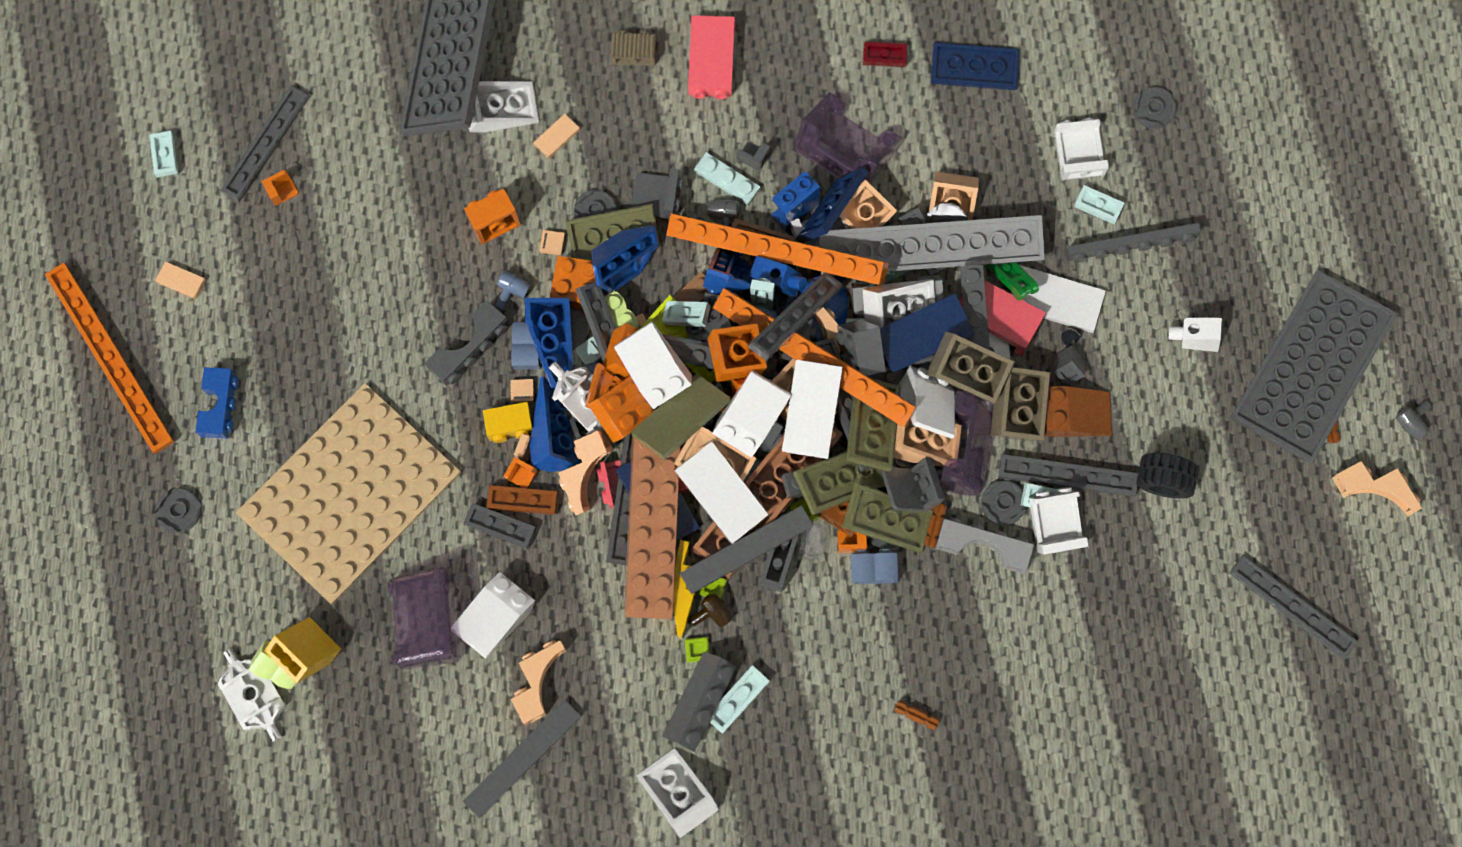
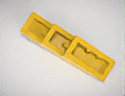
(681, 598)

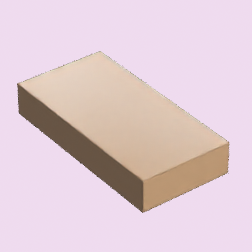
(556, 136)
(180, 280)

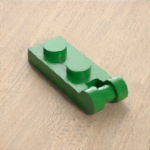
(1013, 277)

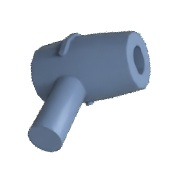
(511, 285)

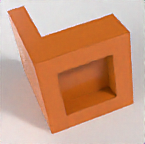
(280, 187)
(520, 473)
(850, 544)

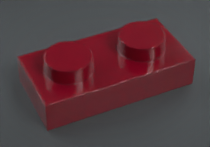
(884, 54)

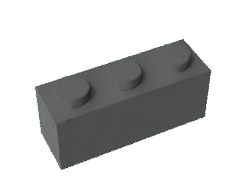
(778, 565)

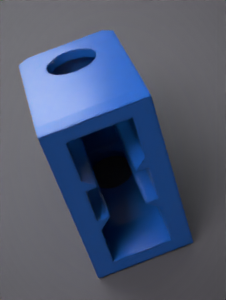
(786, 279)

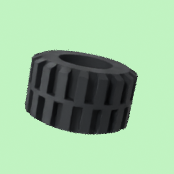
(1167, 475)

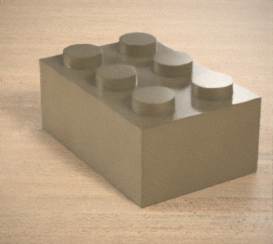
(970, 367)
(1022, 406)

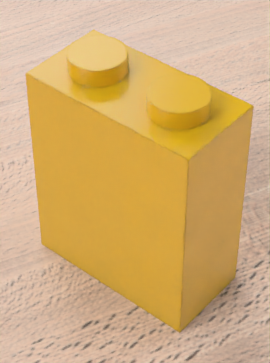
(302, 650)

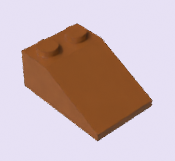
(1077, 412)

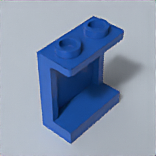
(796, 200)

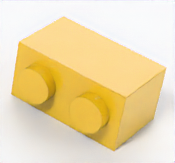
(508, 422)

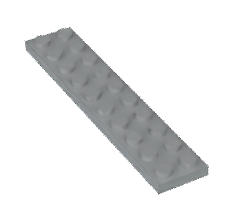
(944, 243)

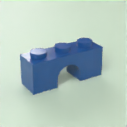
(217, 422)

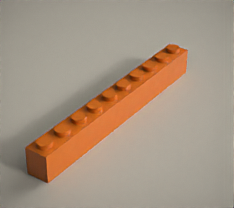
(778, 249)

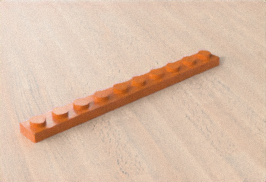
(801, 348)
(109, 358)

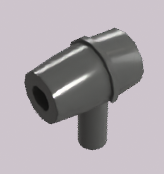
(724, 209)
(1411, 420)

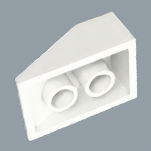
(503, 106)
(896, 300)
(653, 365)
(933, 401)
(751, 413)
(493, 615)
(677, 792)

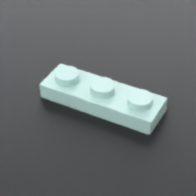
(727, 179)
(762, 293)
(738, 699)

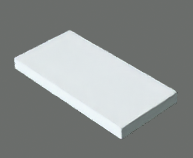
(1065, 300)
(812, 409)
(721, 492)

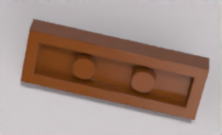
(522, 500)

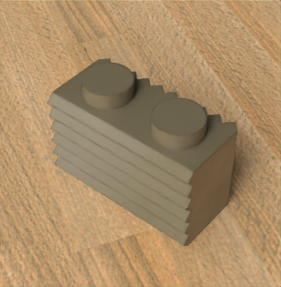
(633, 48)

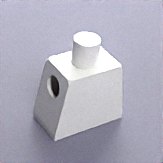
(1206, 337)

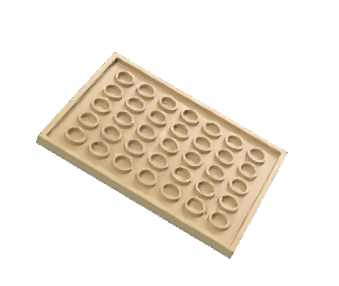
(348, 493)

